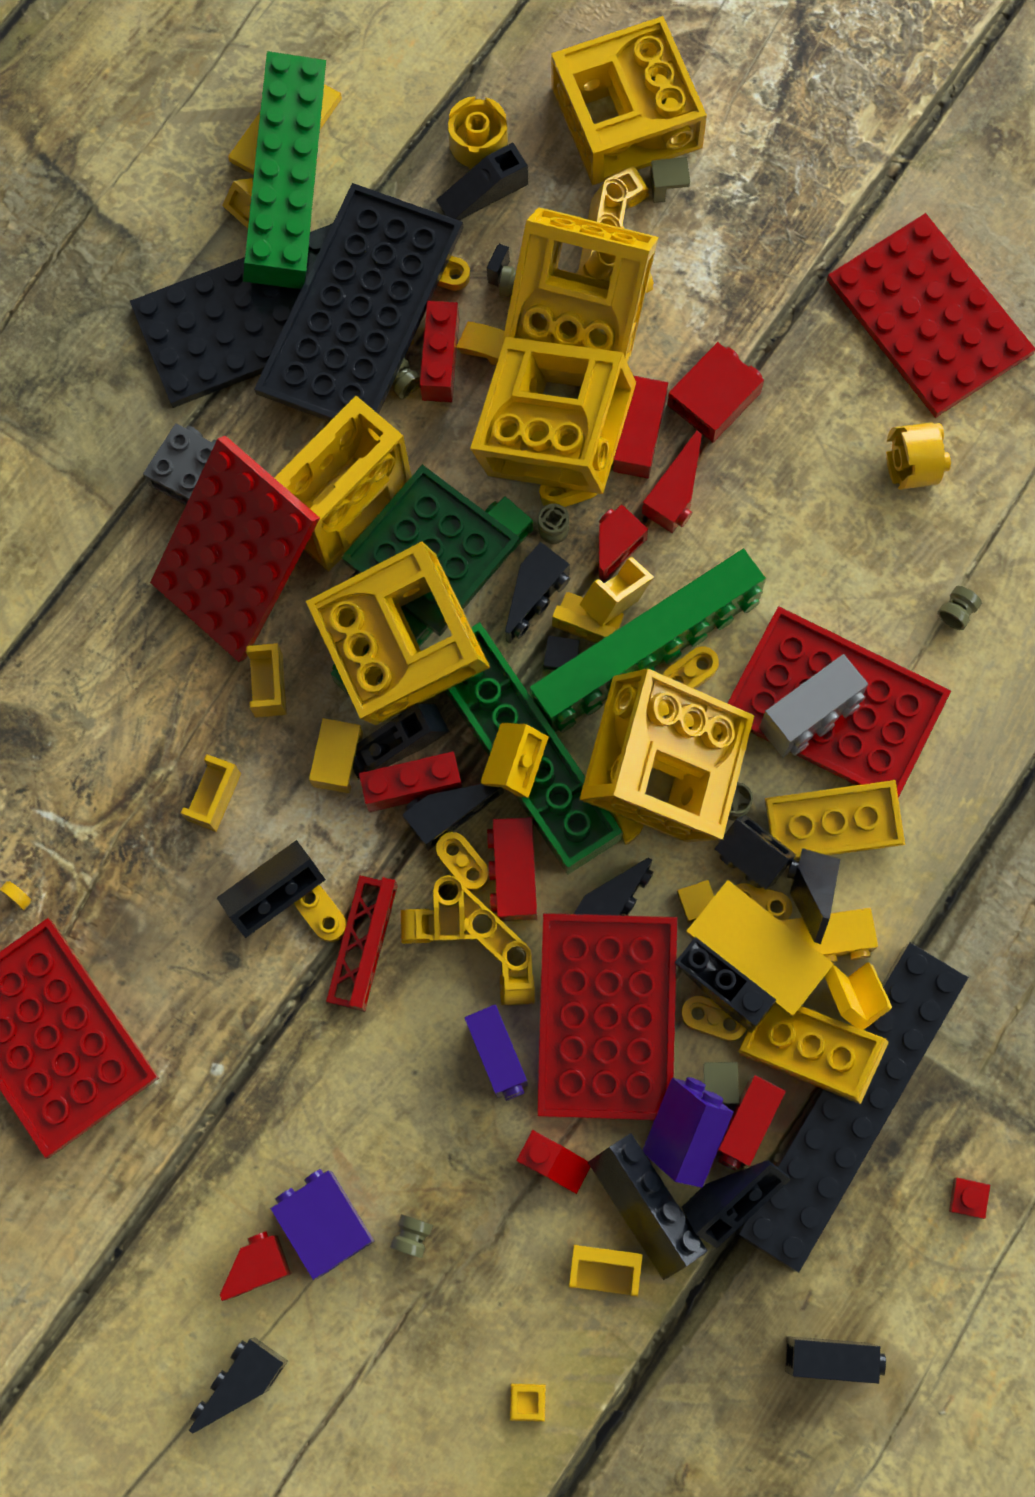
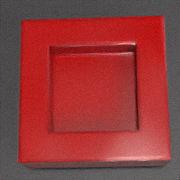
(969, 1198)

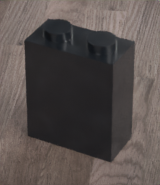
(834, 1360)

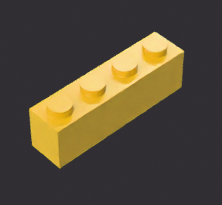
(845, 934)

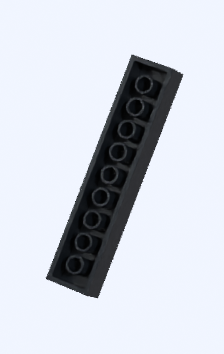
(839, 1131)

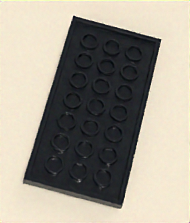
(359, 305)
(215, 327)

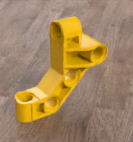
(609, 207)
(454, 921)

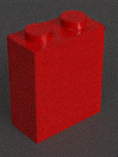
(715, 391)
(749, 1123)

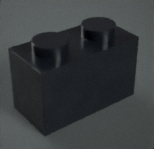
(754, 852)

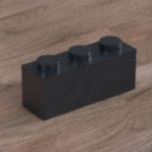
(270, 889)

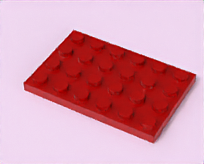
(930, 315)
(233, 548)
(876, 740)
(606, 1015)
(61, 1042)

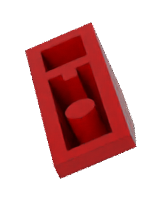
(672, 495)

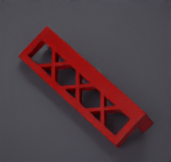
(373, 943)

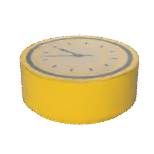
(15, 895)

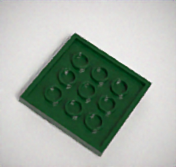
(456, 529)

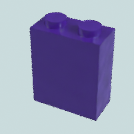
(497, 1053)
(687, 1131)
(321, 1223)

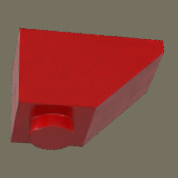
(618, 539)
(554, 1161)
(256, 1266)

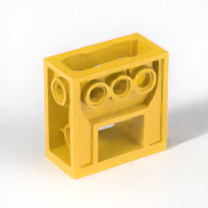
(623, 68)
(551, 299)
(550, 436)
(347, 477)
(375, 605)
(701, 759)

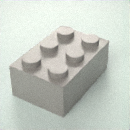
(814, 707)

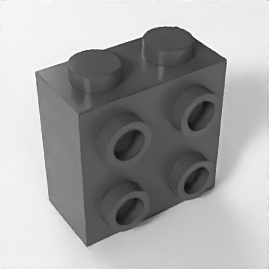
(179, 463)

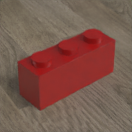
(439, 351)
(641, 428)
(409, 780)
(513, 869)

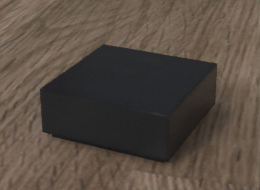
(498, 260)
(560, 651)

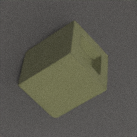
(668, 175)
(722, 1080)

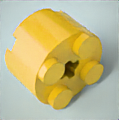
(476, 129)
(917, 455)

